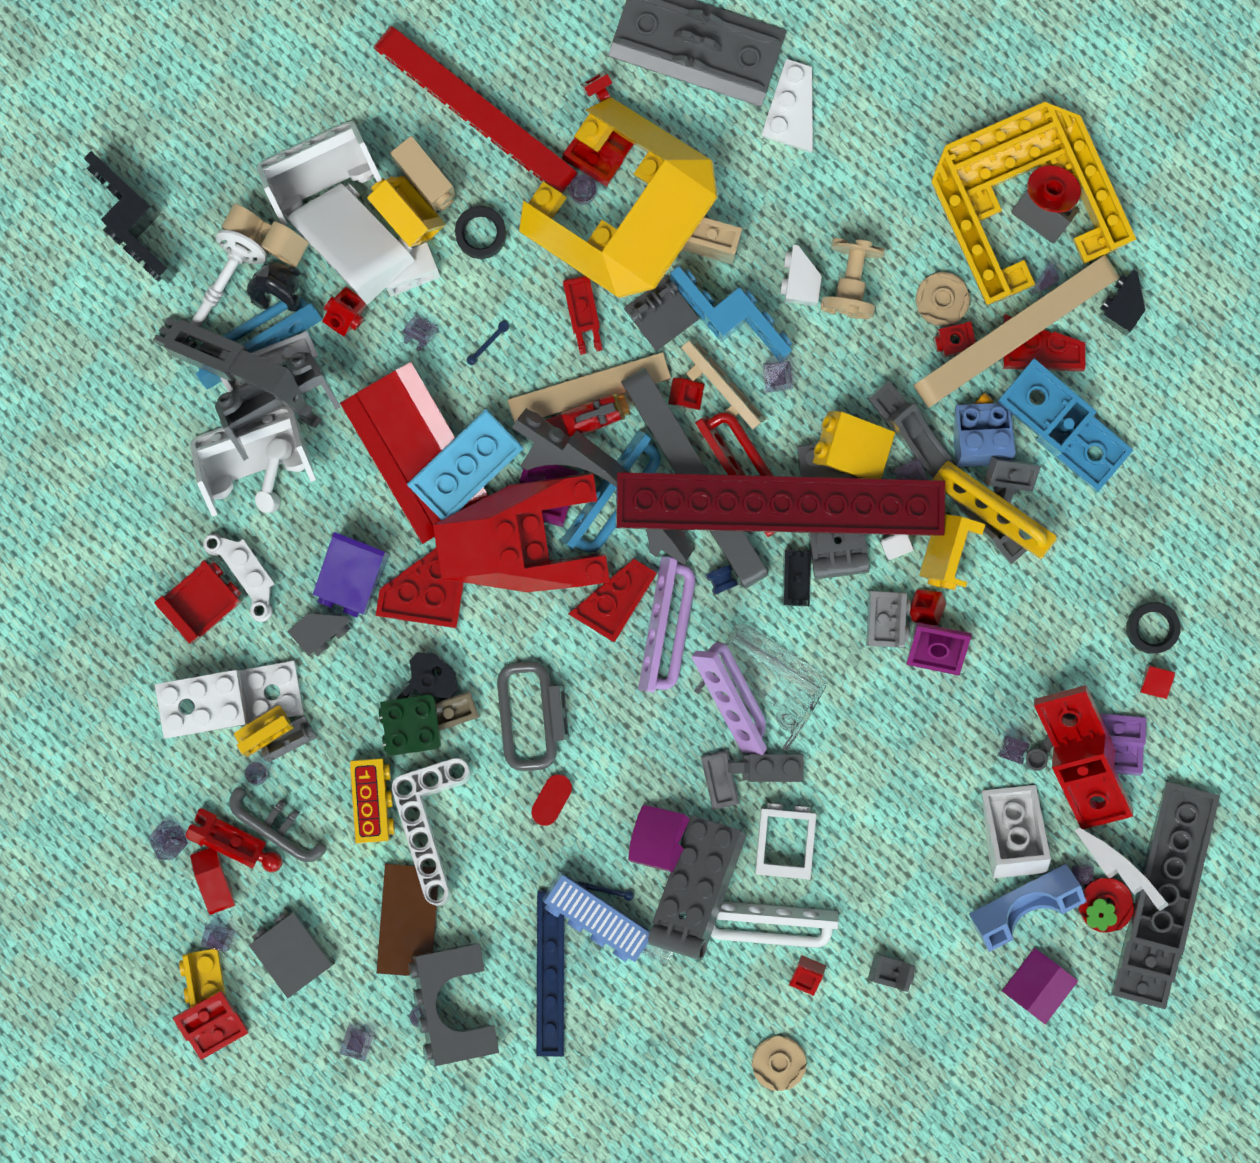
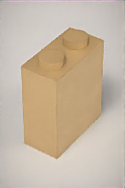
(423, 174)

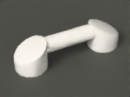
(266, 499)

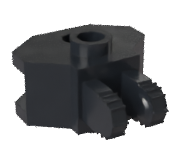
(424, 680)

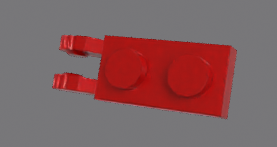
(582, 311)

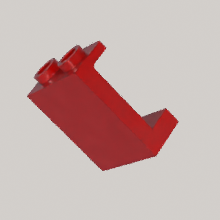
(199, 601)

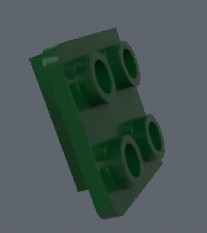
(410, 725)

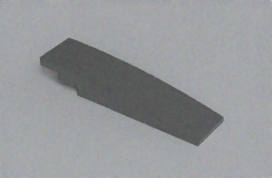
(1175, 869)

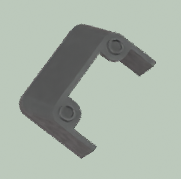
(250, 403)

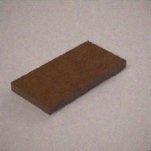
(406, 919)

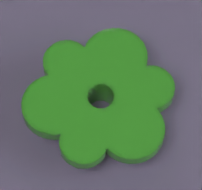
(1106, 920)

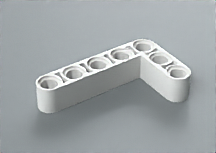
(422, 825)

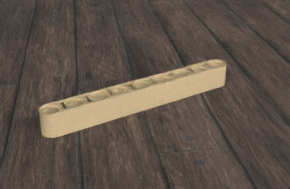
(1016, 331)

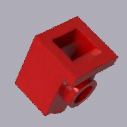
(946, 347)

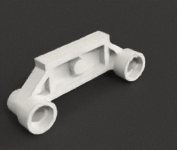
(247, 571)

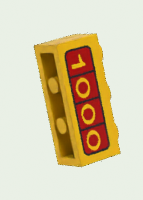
(371, 800)

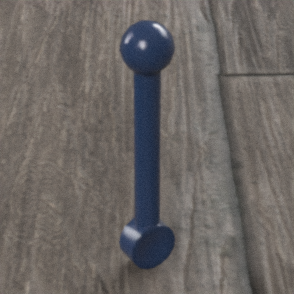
(502, 327)
(628, 895)

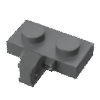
(1010, 476)

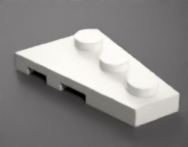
(791, 108)

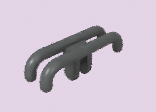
(265, 829)

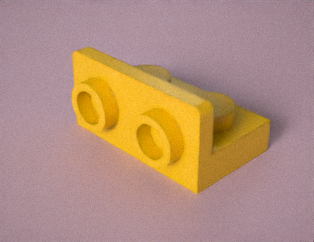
(262, 731)
(202, 975)

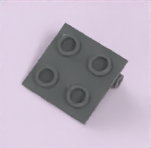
(661, 313)

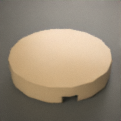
(936, 305)
(775, 1055)

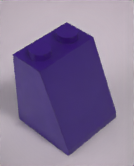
(349, 575)

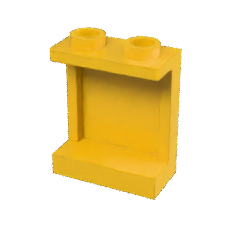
(853, 446)
(945, 552)

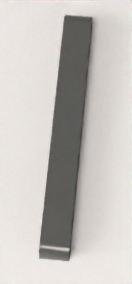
(686, 461)

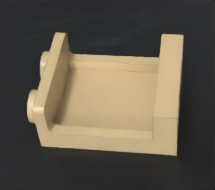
(714, 241)

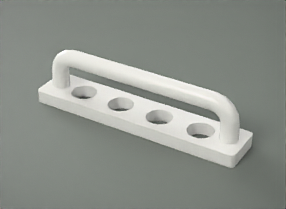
(778, 915)

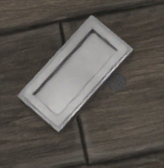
(719, 781)

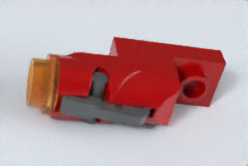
(592, 415)

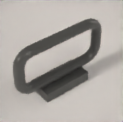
(553, 715)

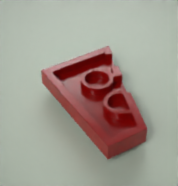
(1050, 349)
(615, 601)

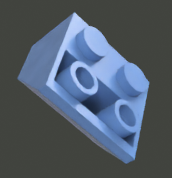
(982, 433)

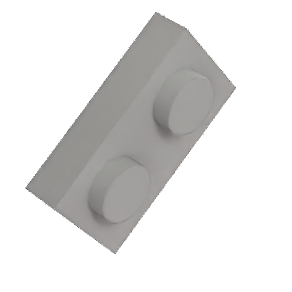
(887, 619)

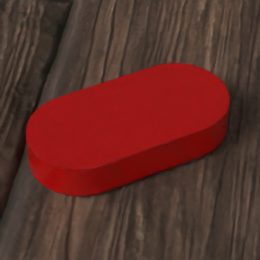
(551, 800)

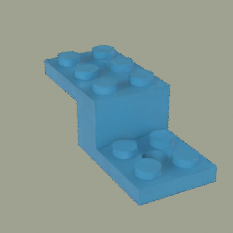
(731, 314)
(1065, 425)

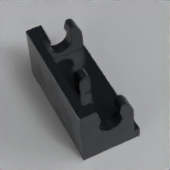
(796, 578)

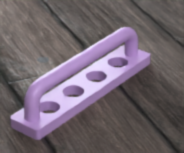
(657, 626)
(710, 662)

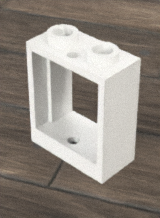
(789, 871)

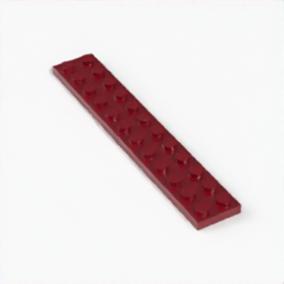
(780, 504)

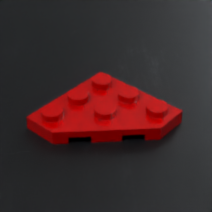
(422, 595)

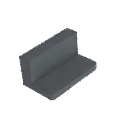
(1046, 223)

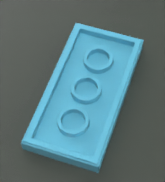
(465, 465)

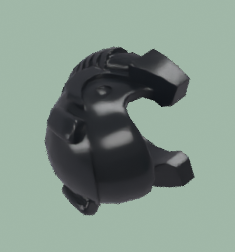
(277, 280)

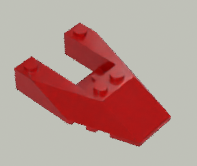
(505, 543)

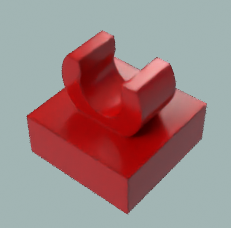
(597, 85)

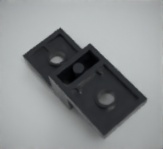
(128, 218)

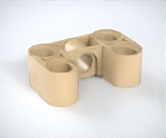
(273, 238)

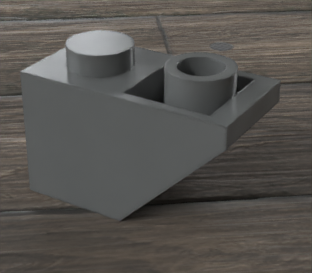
(317, 630)

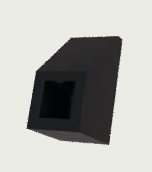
(1126, 305)

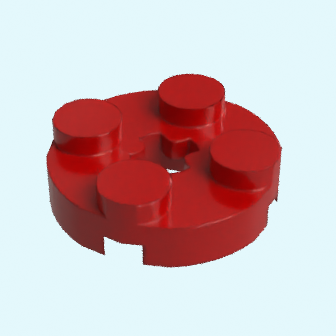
(1120, 897)

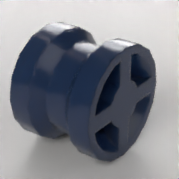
(721, 579)

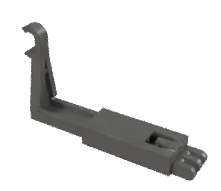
(233, 361)

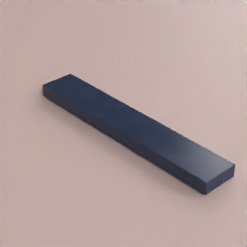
(549, 982)

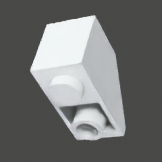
(803, 279)

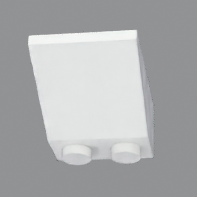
(1015, 832)

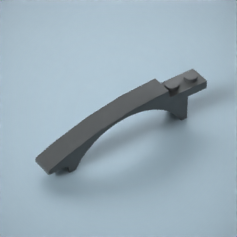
(922, 444)
(557, 448)

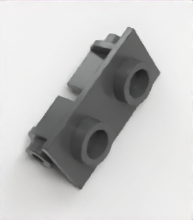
(298, 736)

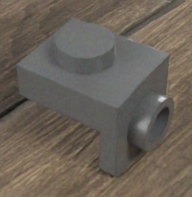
(891, 972)

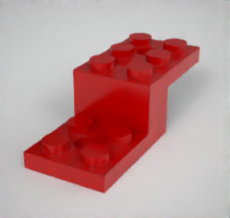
(1083, 757)

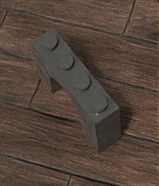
(430, 973)

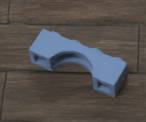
(1053, 891)

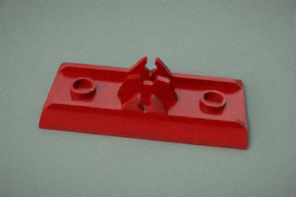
(402, 436)

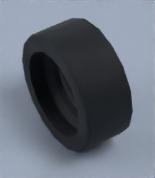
(468, 215)
(1139, 643)

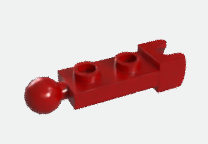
(231, 842)

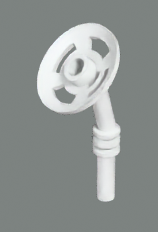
(239, 250)

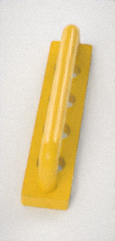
(1041, 539)

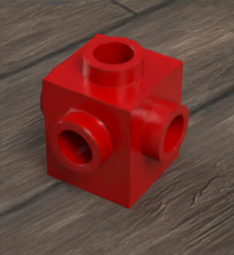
(341, 316)

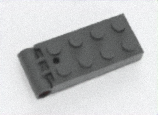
(827, 557)
(696, 888)

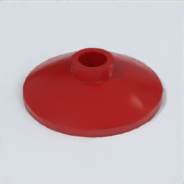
(1055, 181)

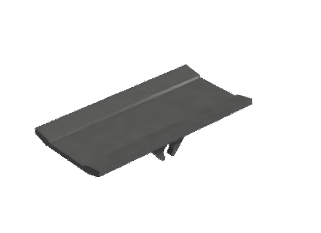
(699, 46)

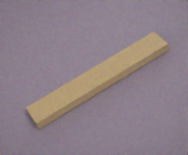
(587, 388)

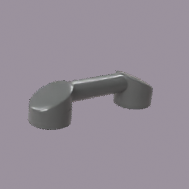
(1037, 758)

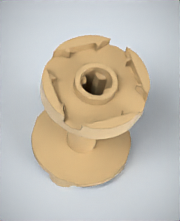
(851, 288)

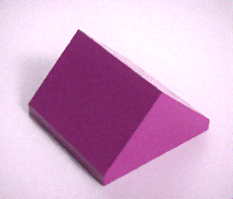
(938, 648)
(1039, 985)

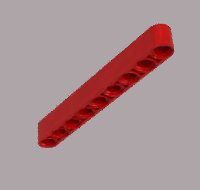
(476, 109)

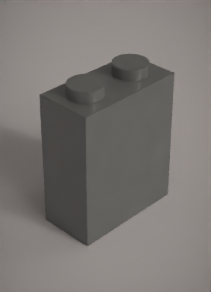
(290, 953)

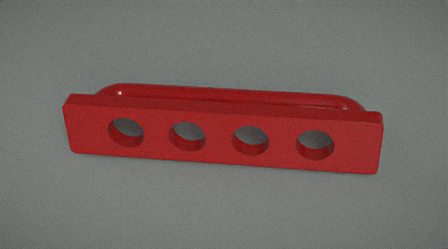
(708, 429)

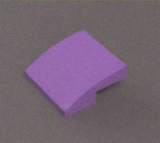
(1129, 740)

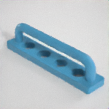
(304, 319)
(574, 534)

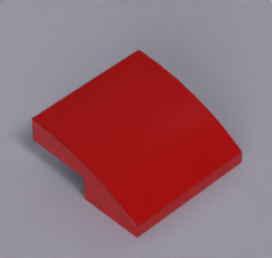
(602, 164)
(211, 1024)

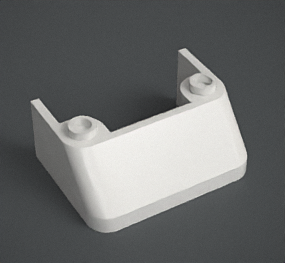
(314, 167)
(219, 462)

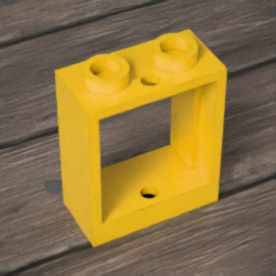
(405, 210)

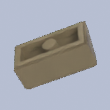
(456, 711)

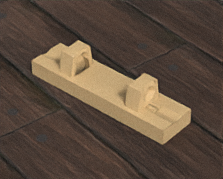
(706, 365)

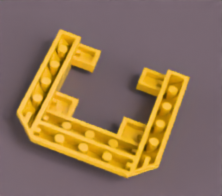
(1005, 151)
(658, 224)

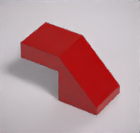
(212, 881)

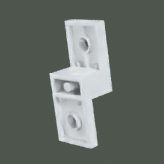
(227, 698)

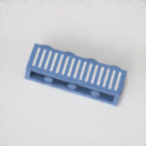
(596, 916)

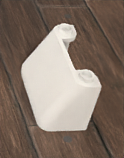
(352, 240)

